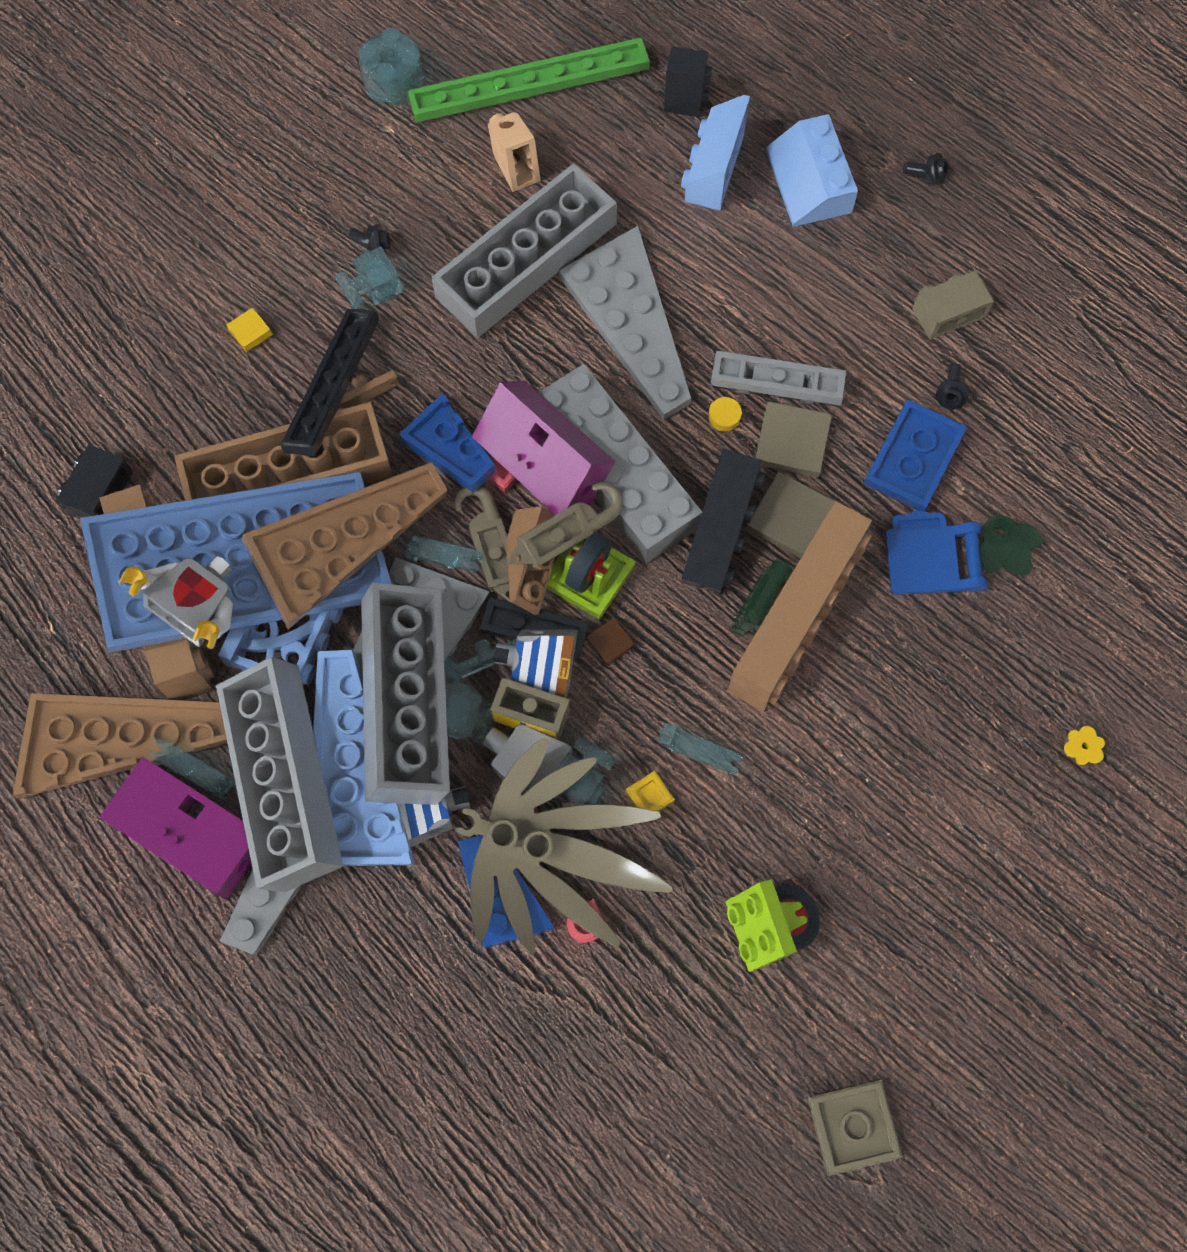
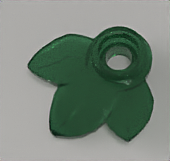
(1012, 549)

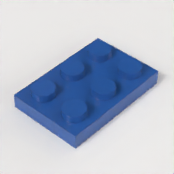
(915, 455)

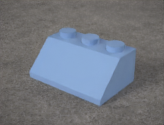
(716, 153)
(812, 172)

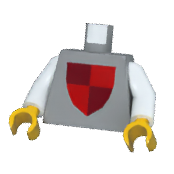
(187, 597)

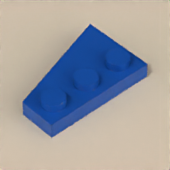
(445, 441)
(500, 929)

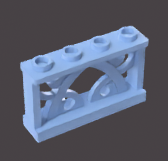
(249, 640)

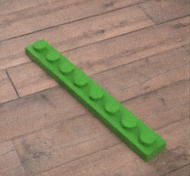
(528, 79)

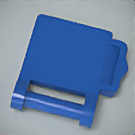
(925, 555)

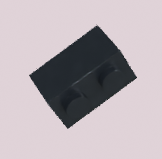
(686, 81)
(94, 476)

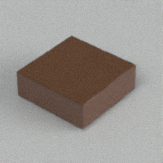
(610, 642)

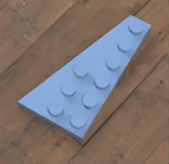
(364, 830)

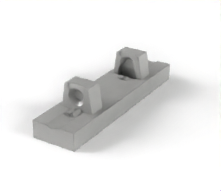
(778, 378)

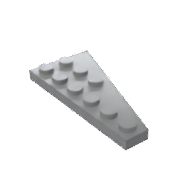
(624, 305)

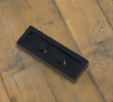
(508, 619)

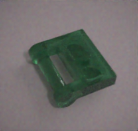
(760, 597)

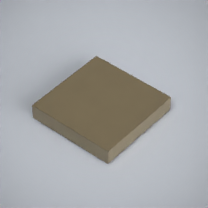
(793, 439)
(789, 515)
(854, 1127)

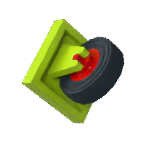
(590, 574)
(772, 922)

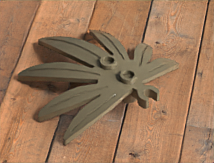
(523, 839)

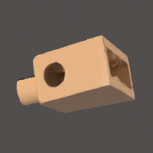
(510, 136)

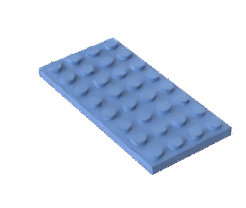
(201, 531)

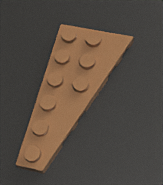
(324, 546)
(97, 736)

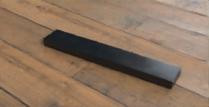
(330, 383)

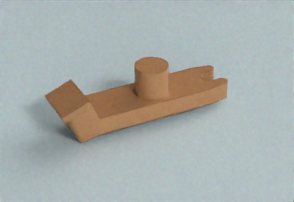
(367, 390)

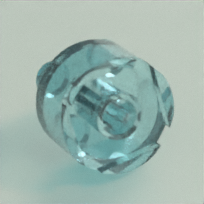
(390, 66)

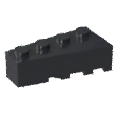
(722, 521)

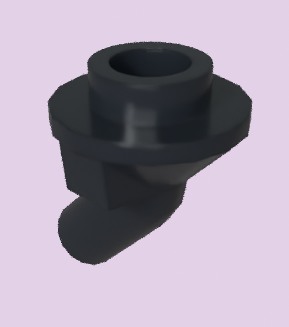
(935, 170)
(375, 237)
(952, 393)

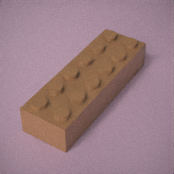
(258, 461)
(801, 607)
(175, 665)

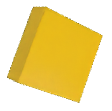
(249, 329)
(650, 793)

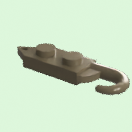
(564, 529)
(489, 539)

